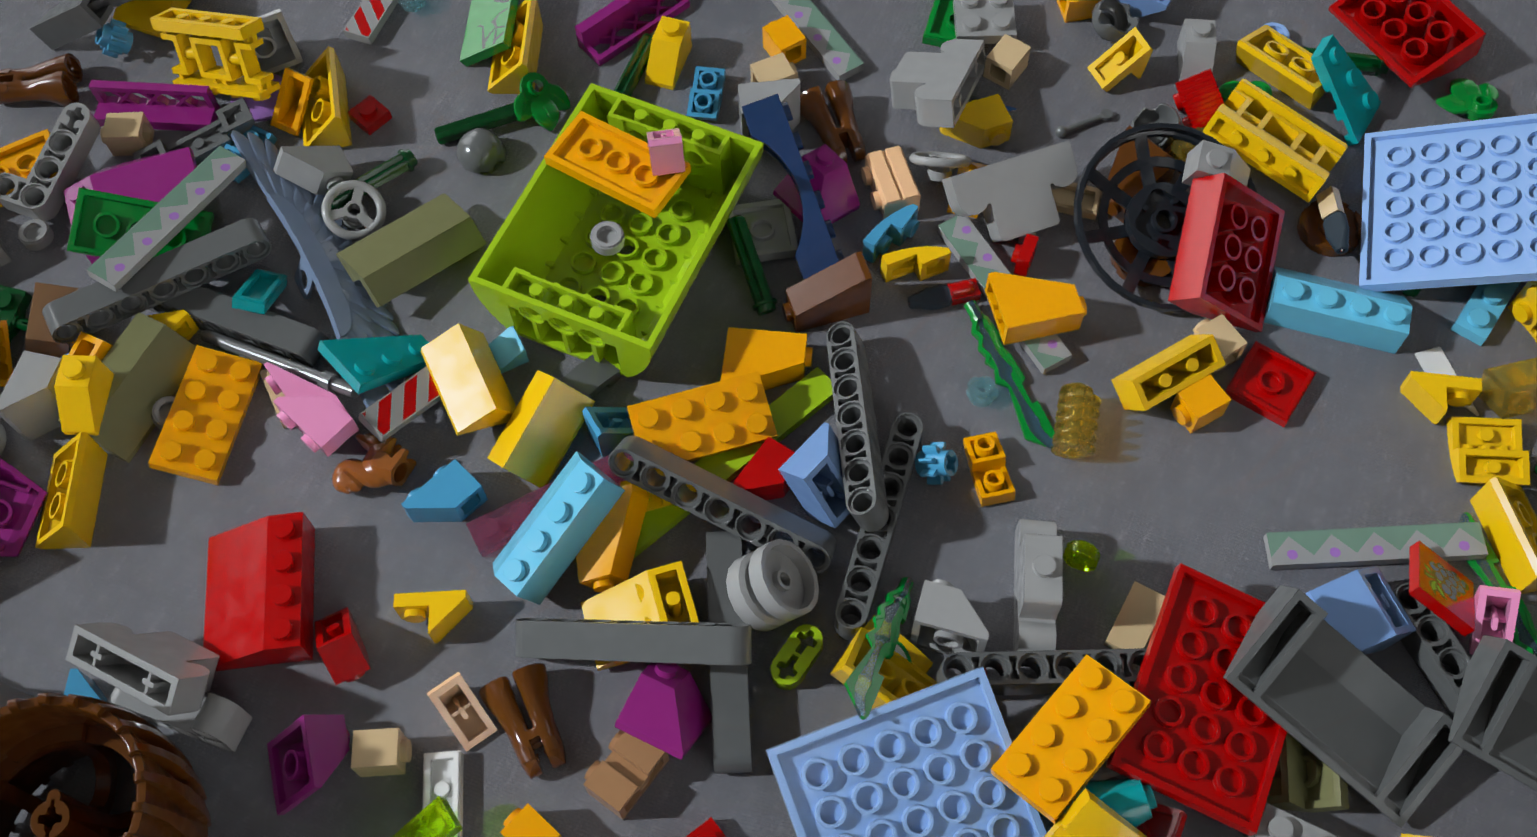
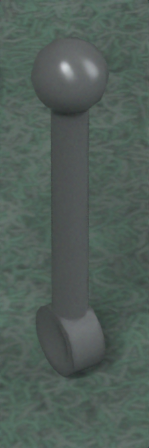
(1105, 116)

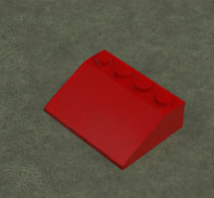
(1413, 36)
(1226, 252)
(261, 592)

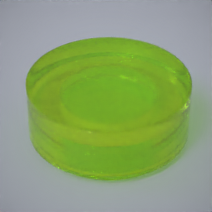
(1081, 555)

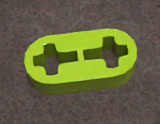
(803, 661)

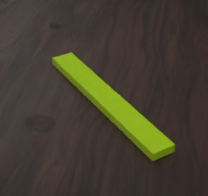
(787, 412)

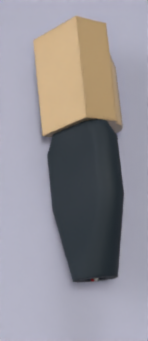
(1335, 219)

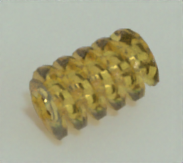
(1076, 422)

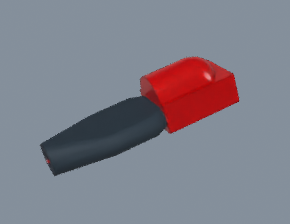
(943, 296)

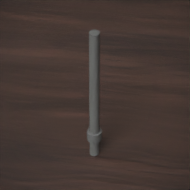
(327, 380)

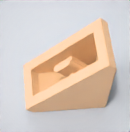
(462, 711)

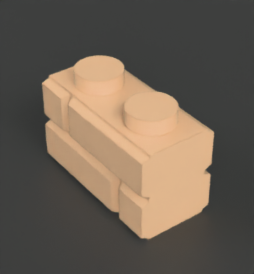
(890, 181)

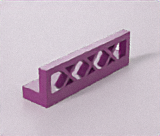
(618, 15)
(176, 114)

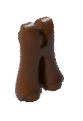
(46, 81)
(840, 100)
(501, 701)

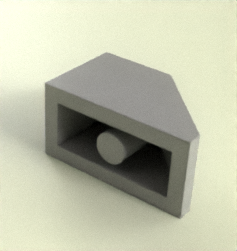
(1196, 47)
(1213, 159)
(313, 167)

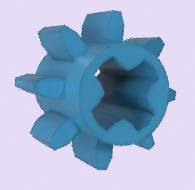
(114, 38)
(936, 463)

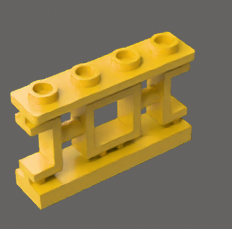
(237, 56)
(1289, 166)

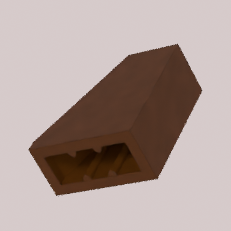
(1133, 183)
(830, 294)

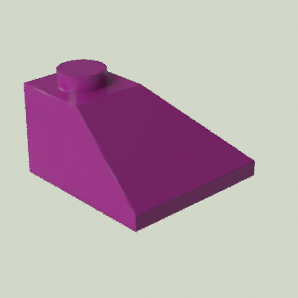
(832, 180)
(665, 709)
(306, 757)

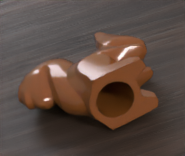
(380, 467)

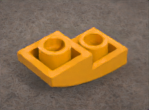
(988, 469)

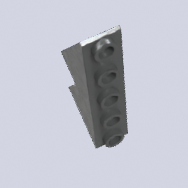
(73, 20)

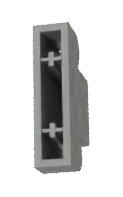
(938, 82)
(1014, 191)
(1037, 585)
(152, 667)

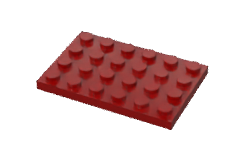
(1200, 733)

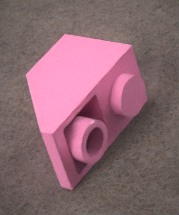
(319, 419)

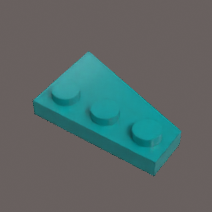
(1351, 92)
(374, 360)

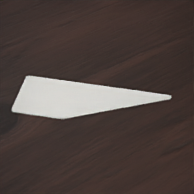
(1436, 362)

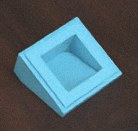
(508, 350)

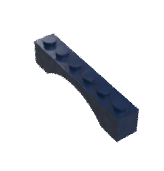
(769, 124)

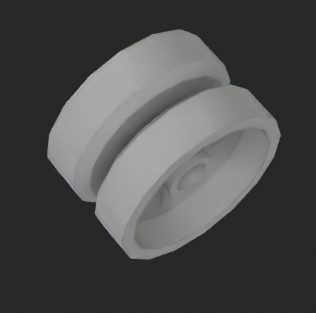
(772, 585)

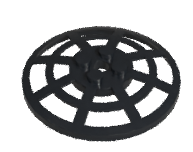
(1140, 210)

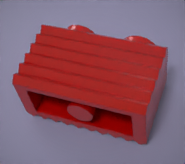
(1198, 98)

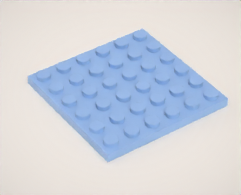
(1450, 205)
(907, 770)

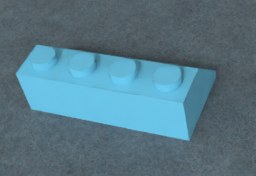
(1338, 310)
(556, 529)

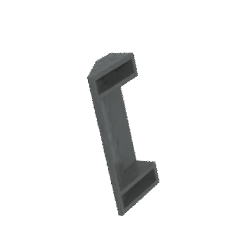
(1342, 705)
(1499, 709)

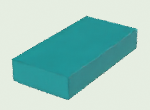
(259, 291)

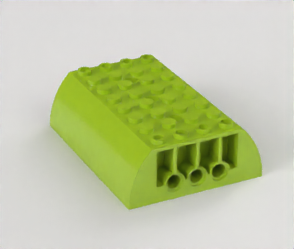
(543, 261)

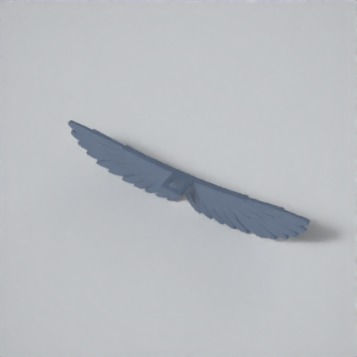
(300, 212)

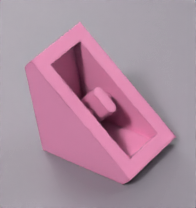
(666, 151)
(1494, 614)

